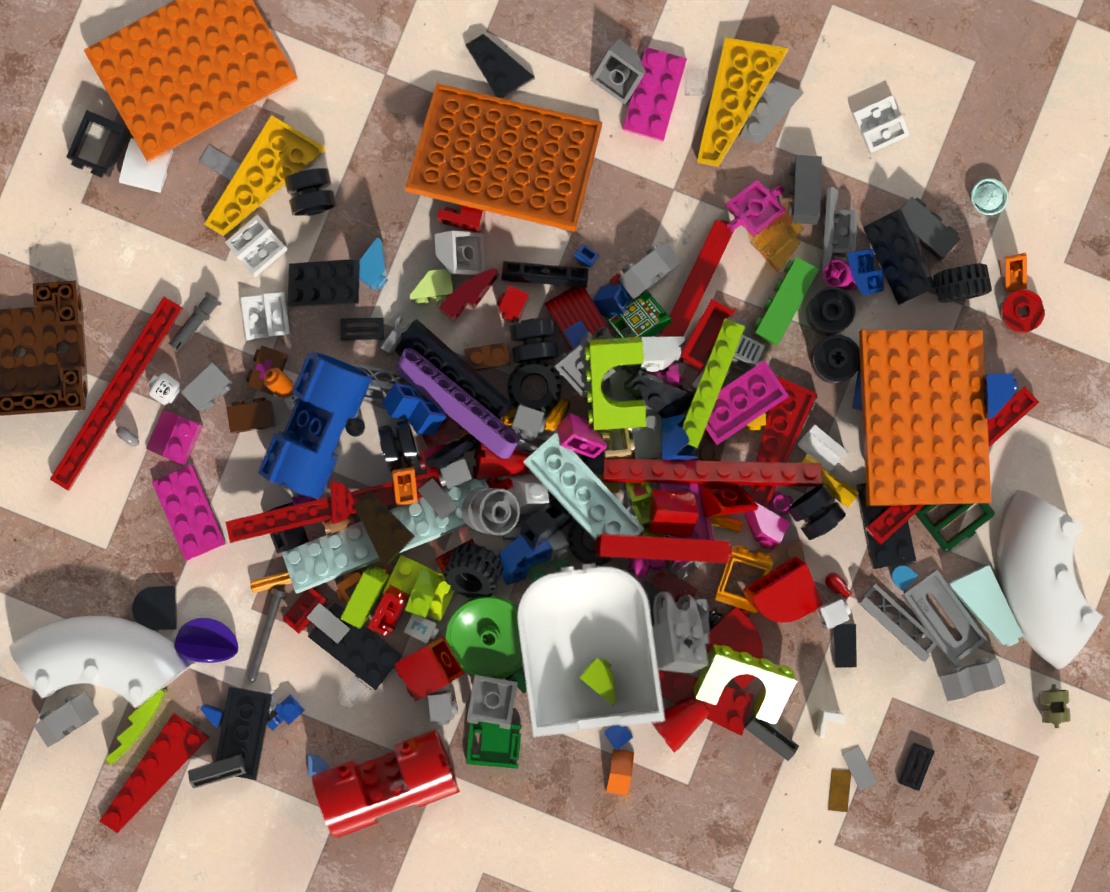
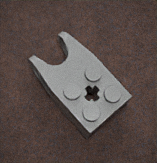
(678, 635)

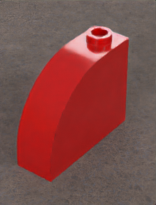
(785, 592)
(740, 635)

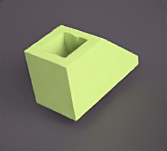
(433, 285)

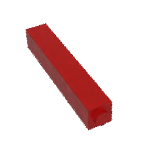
(698, 279)
(663, 548)

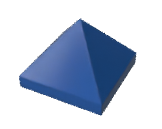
(586, 256)

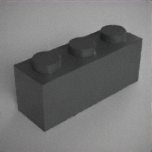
(805, 189)
(929, 229)

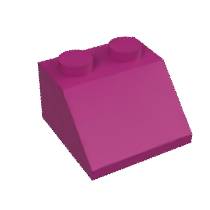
(174, 437)

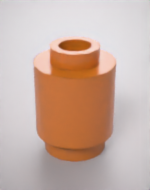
(278, 383)

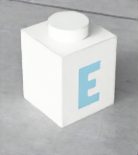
(421, 628)

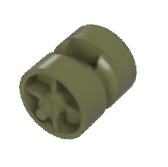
(1055, 706)

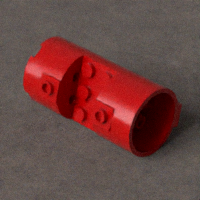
(357, 794)

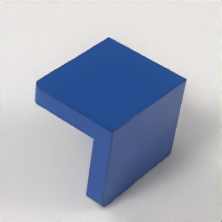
(612, 299)

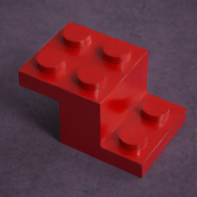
(468, 219)

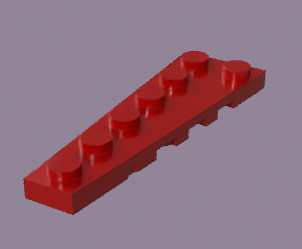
(781, 433)
(730, 710)
(163, 759)

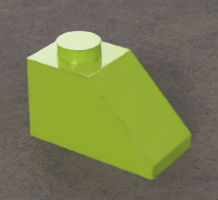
(423, 593)
(600, 679)

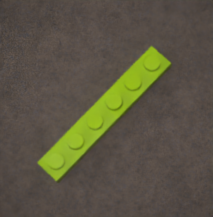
(712, 380)

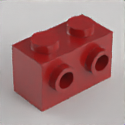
(512, 304)

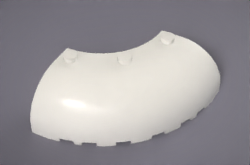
(1040, 579)
(100, 653)

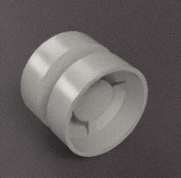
(490, 510)

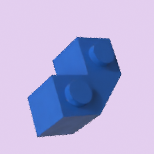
(406, 404)
(520, 556)

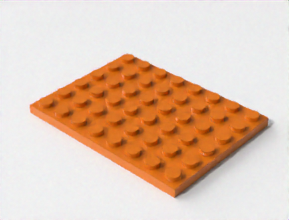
(188, 69)
(504, 157)
(924, 417)

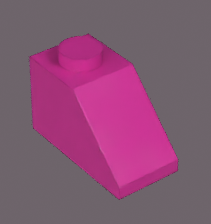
(580, 436)
(766, 527)

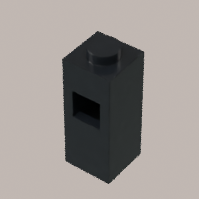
(545, 523)

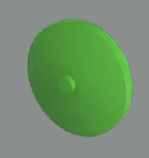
(486, 637)

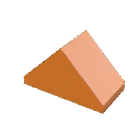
(1014, 272)
(404, 486)
(620, 772)

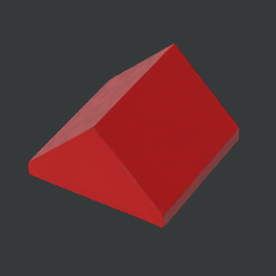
(725, 500)
(672, 513)

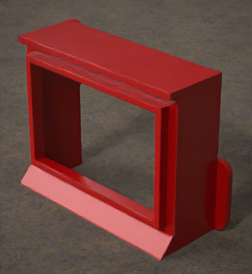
(705, 335)

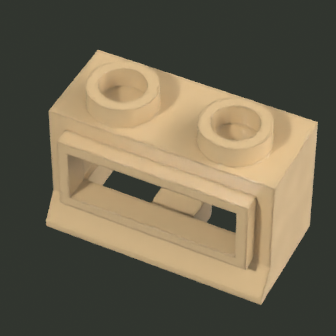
(628, 445)

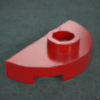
(340, 502)

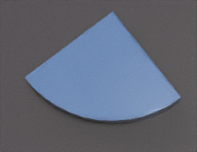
(316, 764)

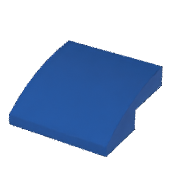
(863, 272)

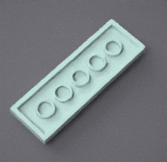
(580, 491)

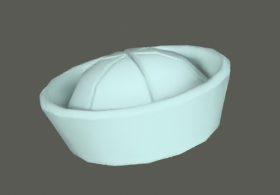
(989, 196)

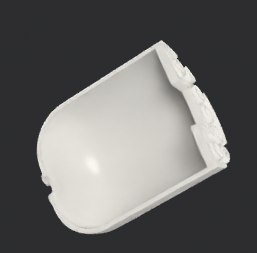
(567, 624)

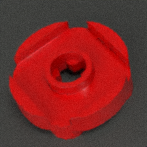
(1035, 311)

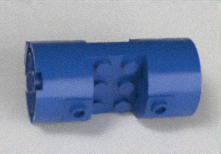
(304, 453)

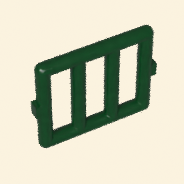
(968, 531)

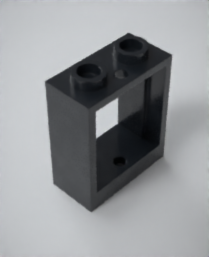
(81, 135)

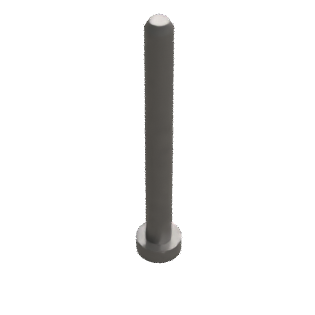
(277, 596)

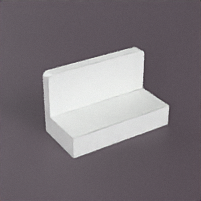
(822, 448)
(827, 715)

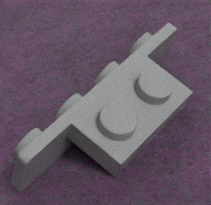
(839, 229)

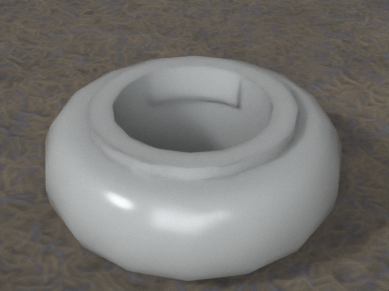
(127, 436)

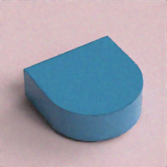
(903, 576)

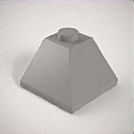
(620, 71)

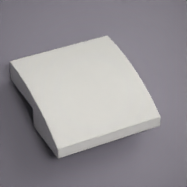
(880, 123)
(144, 174)
(256, 245)
(264, 316)

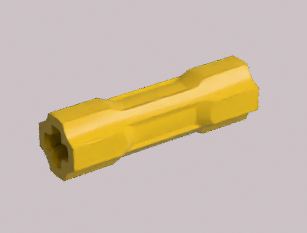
(840, 490)

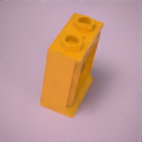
(741, 554)

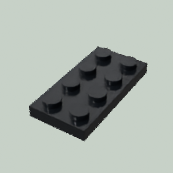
(899, 257)
(323, 283)
(896, 548)
(359, 651)
(244, 728)

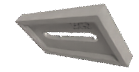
(970, 633)

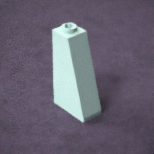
(986, 601)

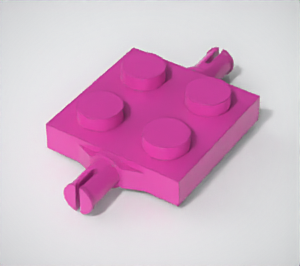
(755, 208)

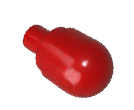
(837, 584)

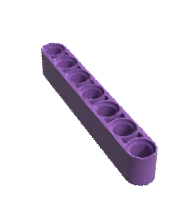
(457, 403)

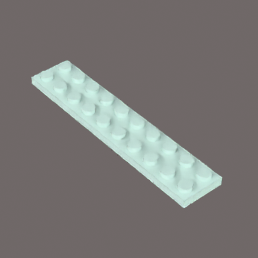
(352, 548)

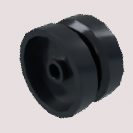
(825, 366)
(398, 446)

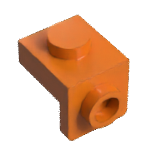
(349, 580)

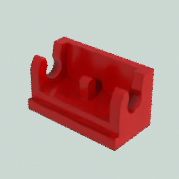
(302, 608)
(389, 610)

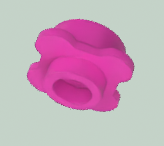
(774, 505)

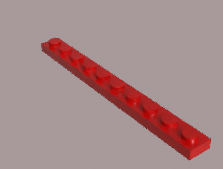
(116, 393)
(1008, 416)
(712, 472)
(309, 512)

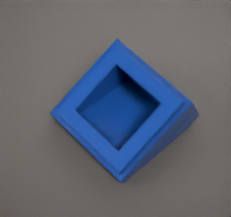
(213, 713)
(618, 735)

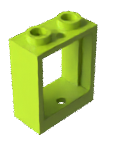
(365, 596)

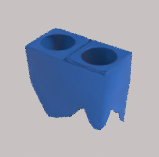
(675, 439)

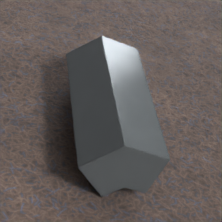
(772, 737)
(216, 771)

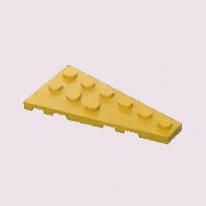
(739, 83)
(272, 157)

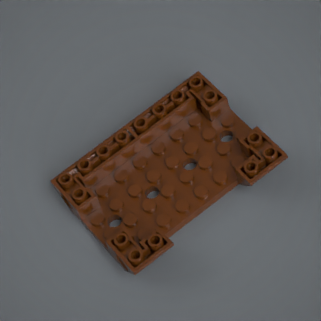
(43, 377)

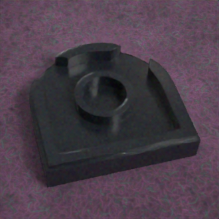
(156, 608)

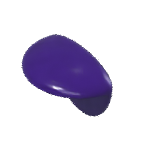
(206, 641)

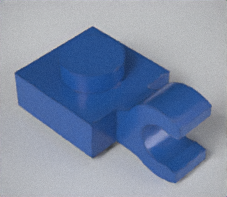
(287, 711)

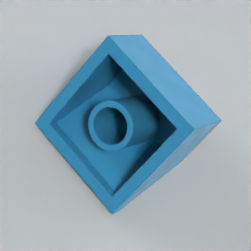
(374, 266)

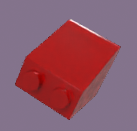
(429, 669)

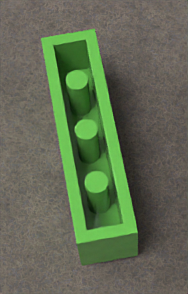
(786, 301)

